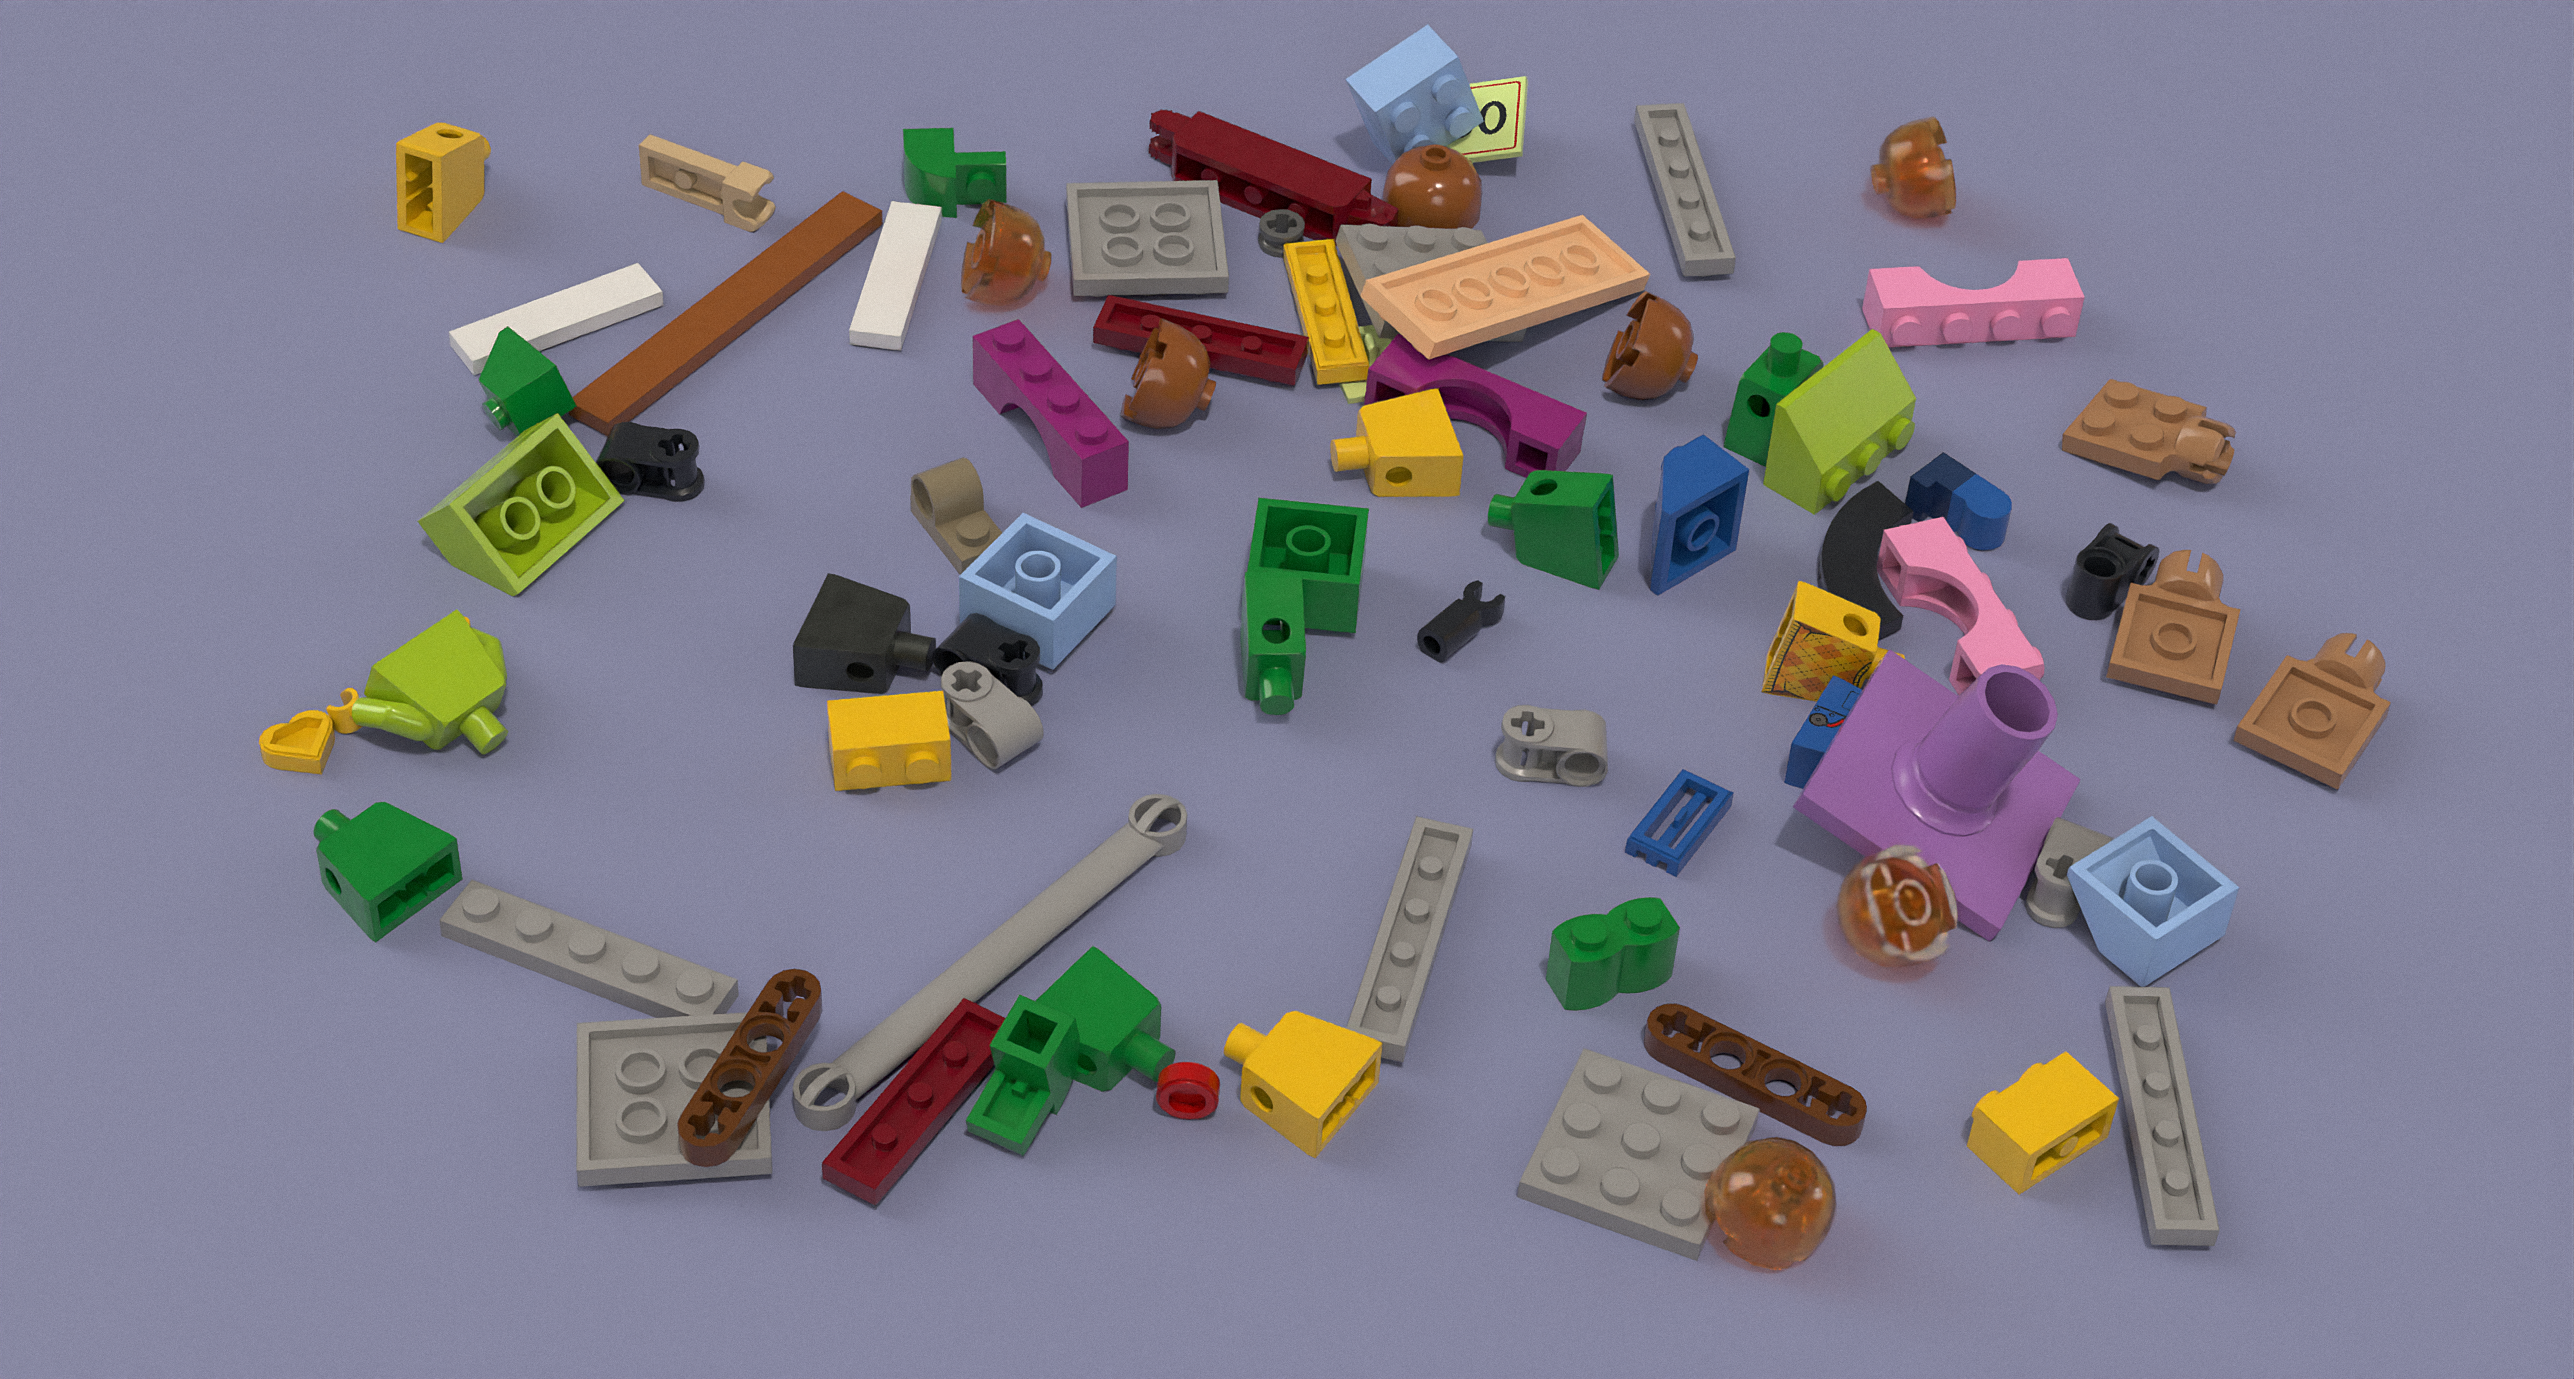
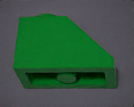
(521, 385)

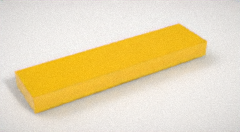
(1326, 311)

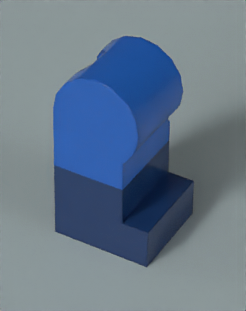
(1963, 498)

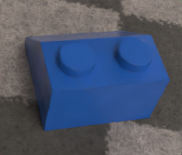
(1695, 511)

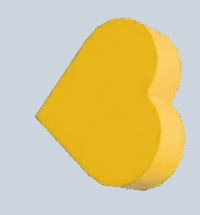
(300, 744)

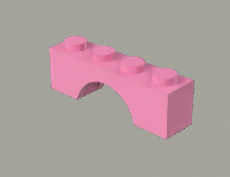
(1920, 311)
(1933, 571)

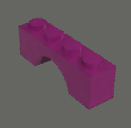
(1528, 424)
(1081, 442)

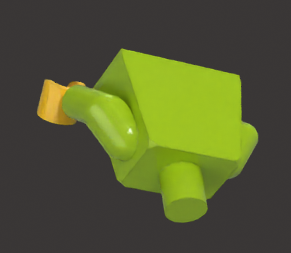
(433, 689)

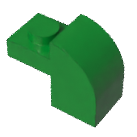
(950, 178)
(1033, 1073)

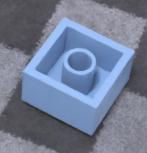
(1415, 96)
(1041, 586)

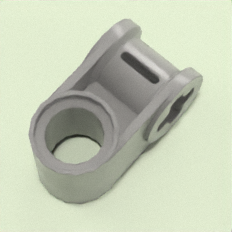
(988, 715)
(1558, 746)
(2051, 894)

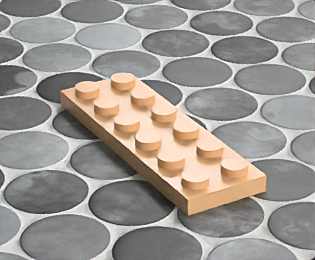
(1504, 286)

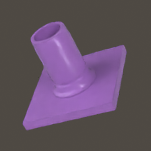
(1947, 778)

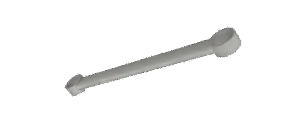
(988, 962)

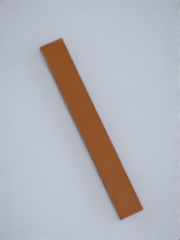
(725, 313)

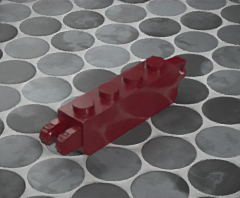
(1265, 174)

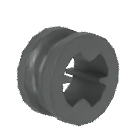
(1278, 229)

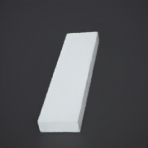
(895, 276)
(562, 314)

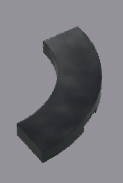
(1852, 552)

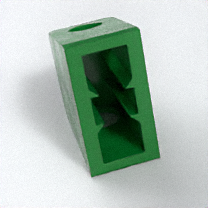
(1760, 388)
(1562, 524)
(1273, 658)
(384, 865)
(1114, 1021)

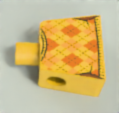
(1821, 639)

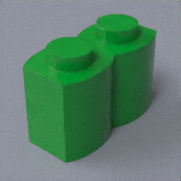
(1612, 953)

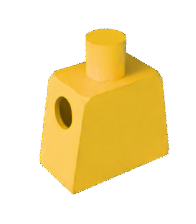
(439, 179)
(1404, 448)
(1304, 1076)

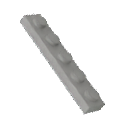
(1684, 190)
(1410, 935)
(585, 955)
(2161, 1117)

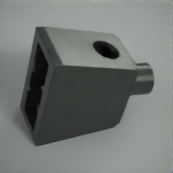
(857, 639)

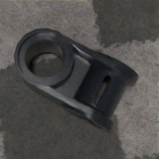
(647, 459)
(2105, 573)
(998, 650)

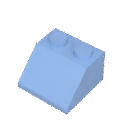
(2151, 900)

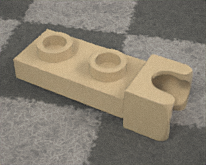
(707, 182)

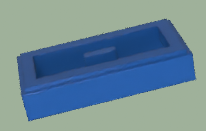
(1661, 850)

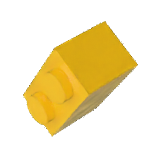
(889, 740)
(2041, 1121)

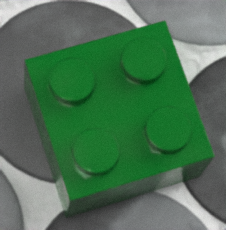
(1324, 545)

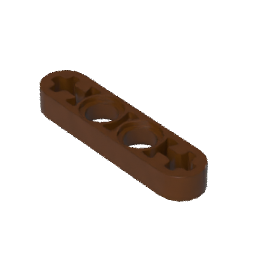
(743, 1063)
(1759, 1067)

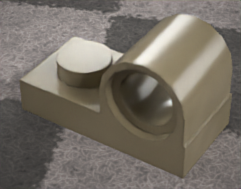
(952, 511)

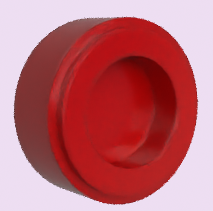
(1188, 1090)

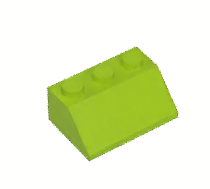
(1839, 425)
(522, 508)

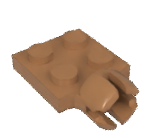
(2150, 434)
(2176, 631)
(2319, 710)

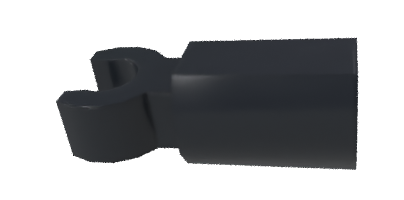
(1459, 622)

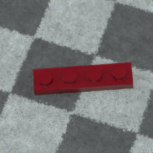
(1229, 343)
(915, 1104)

